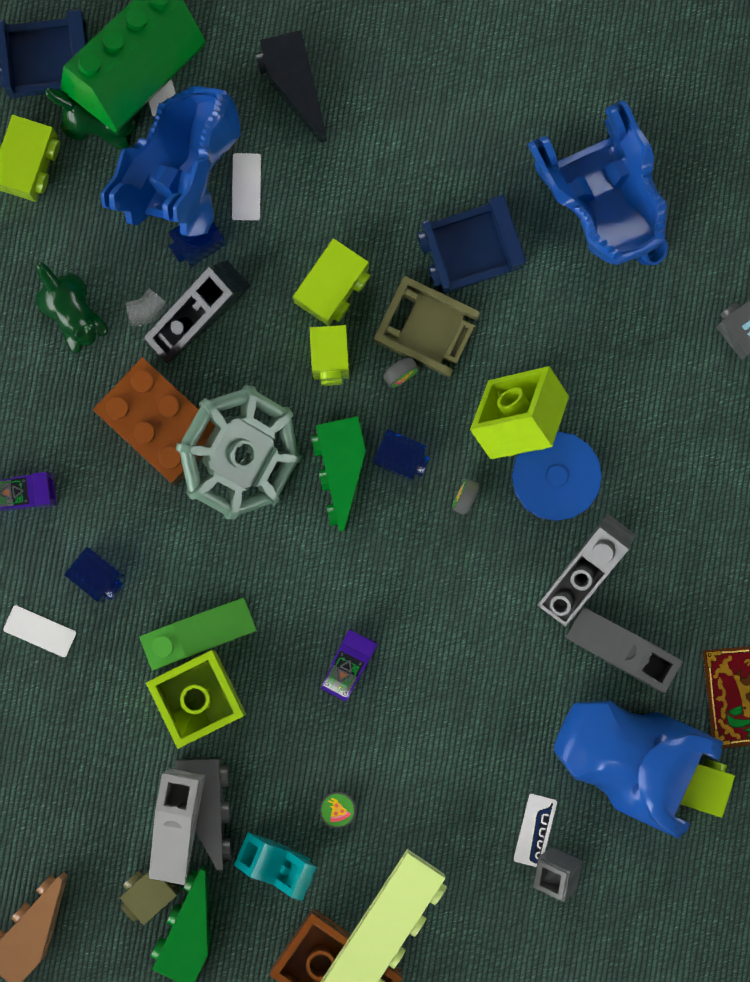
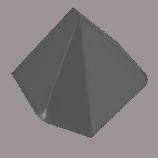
(557, 874)

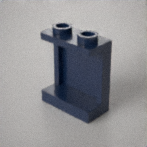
(37, 51)
(472, 246)

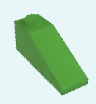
(197, 634)

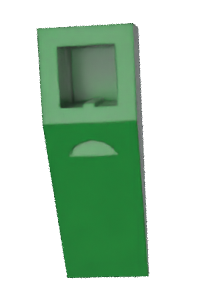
(343, 459)
(189, 940)

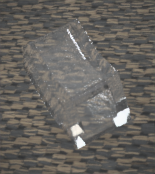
(146, 309)

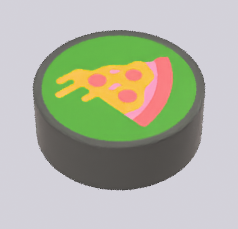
(400, 372)
(465, 496)
(337, 809)

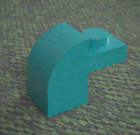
(276, 865)

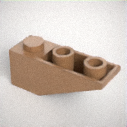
(31, 935)

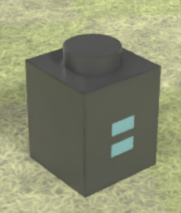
(736, 328)

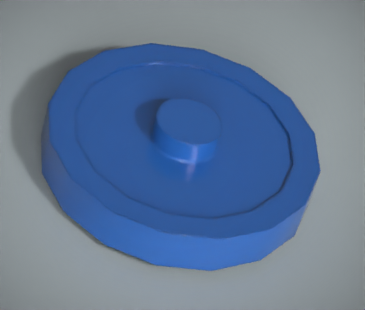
(558, 479)

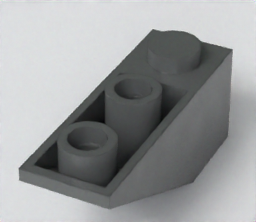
(587, 569)
(624, 650)
(212, 811)

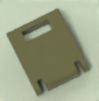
(432, 330)

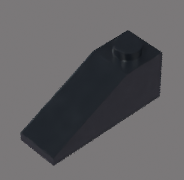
(290, 75)
(197, 310)

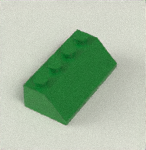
(132, 59)

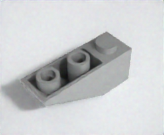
(175, 825)

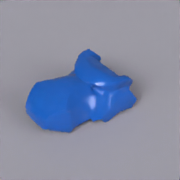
(172, 166)
(609, 189)
(634, 759)

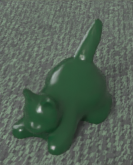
(79, 122)
(65, 302)

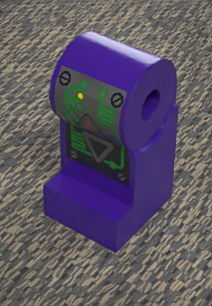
(27, 492)
(348, 665)

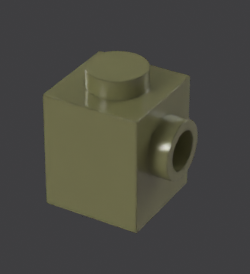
(146, 896)

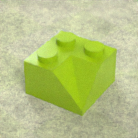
(520, 413)
(196, 698)

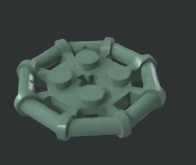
(221, 446)

